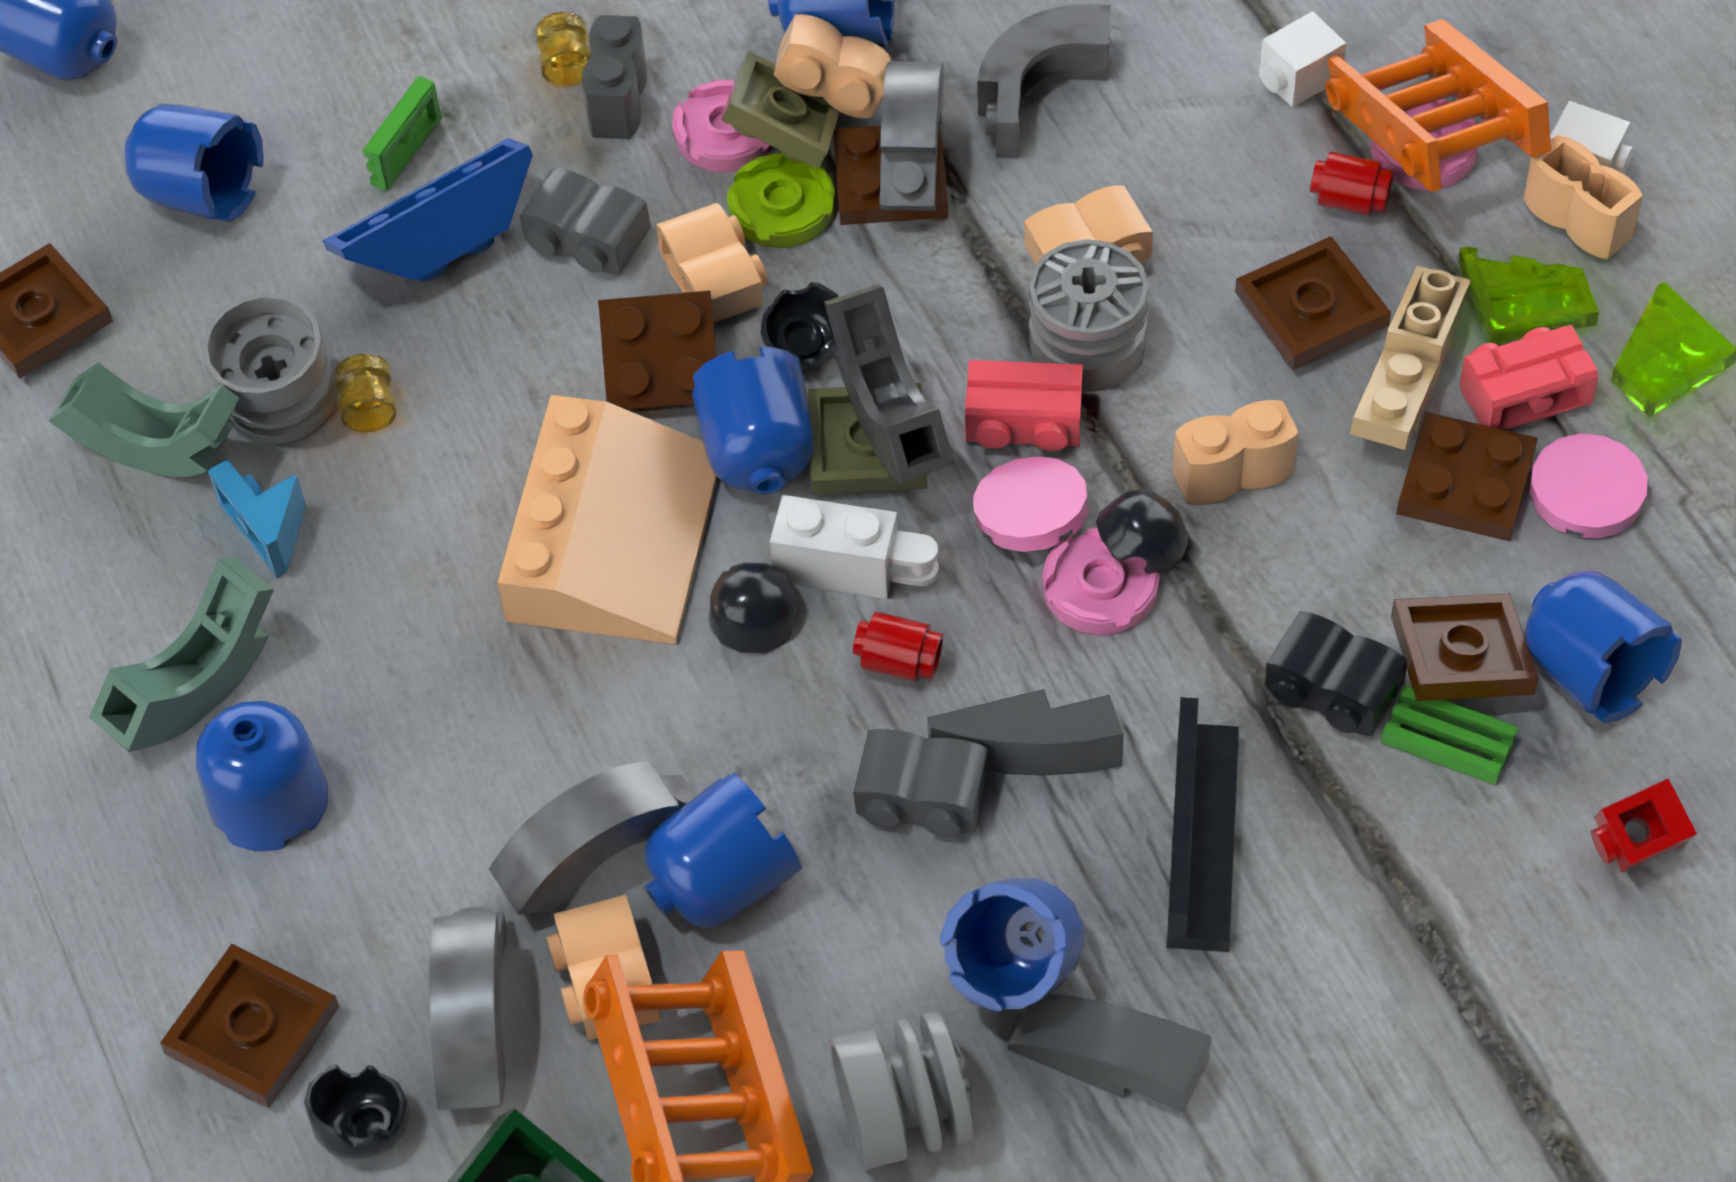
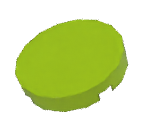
(781, 201)

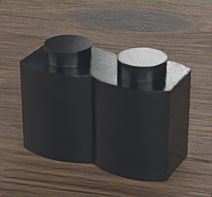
(1335, 673)

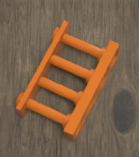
(1458, 70)
(739, 1046)

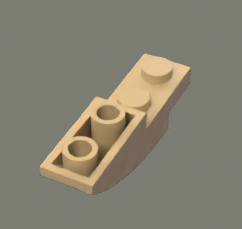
(1411, 358)

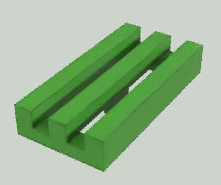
(402, 133)
(1452, 726)

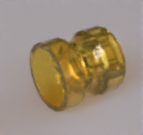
(563, 48)
(365, 383)

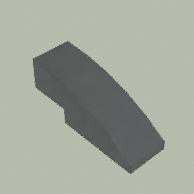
(1035, 739)
(1113, 1048)

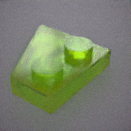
(1526, 295)
(1669, 353)

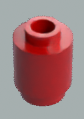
(1352, 183)
(898, 647)

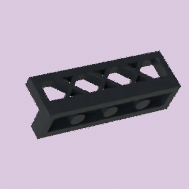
(1202, 833)

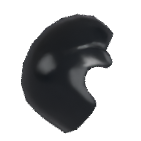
(801, 325)
(1144, 527)
(753, 607)
(356, 1112)

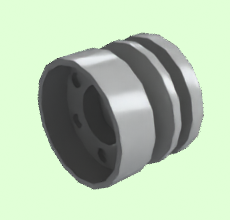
(1089, 311)
(277, 365)
(902, 1090)

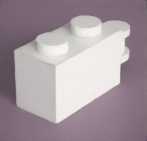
(849, 548)

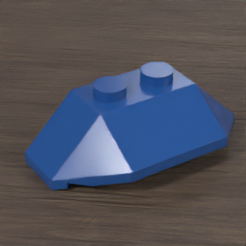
(442, 218)

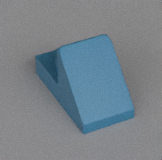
(265, 518)

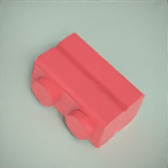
(1528, 378)
(1023, 404)

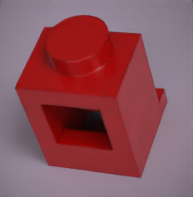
(1657, 811)

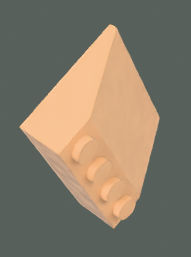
(607, 524)

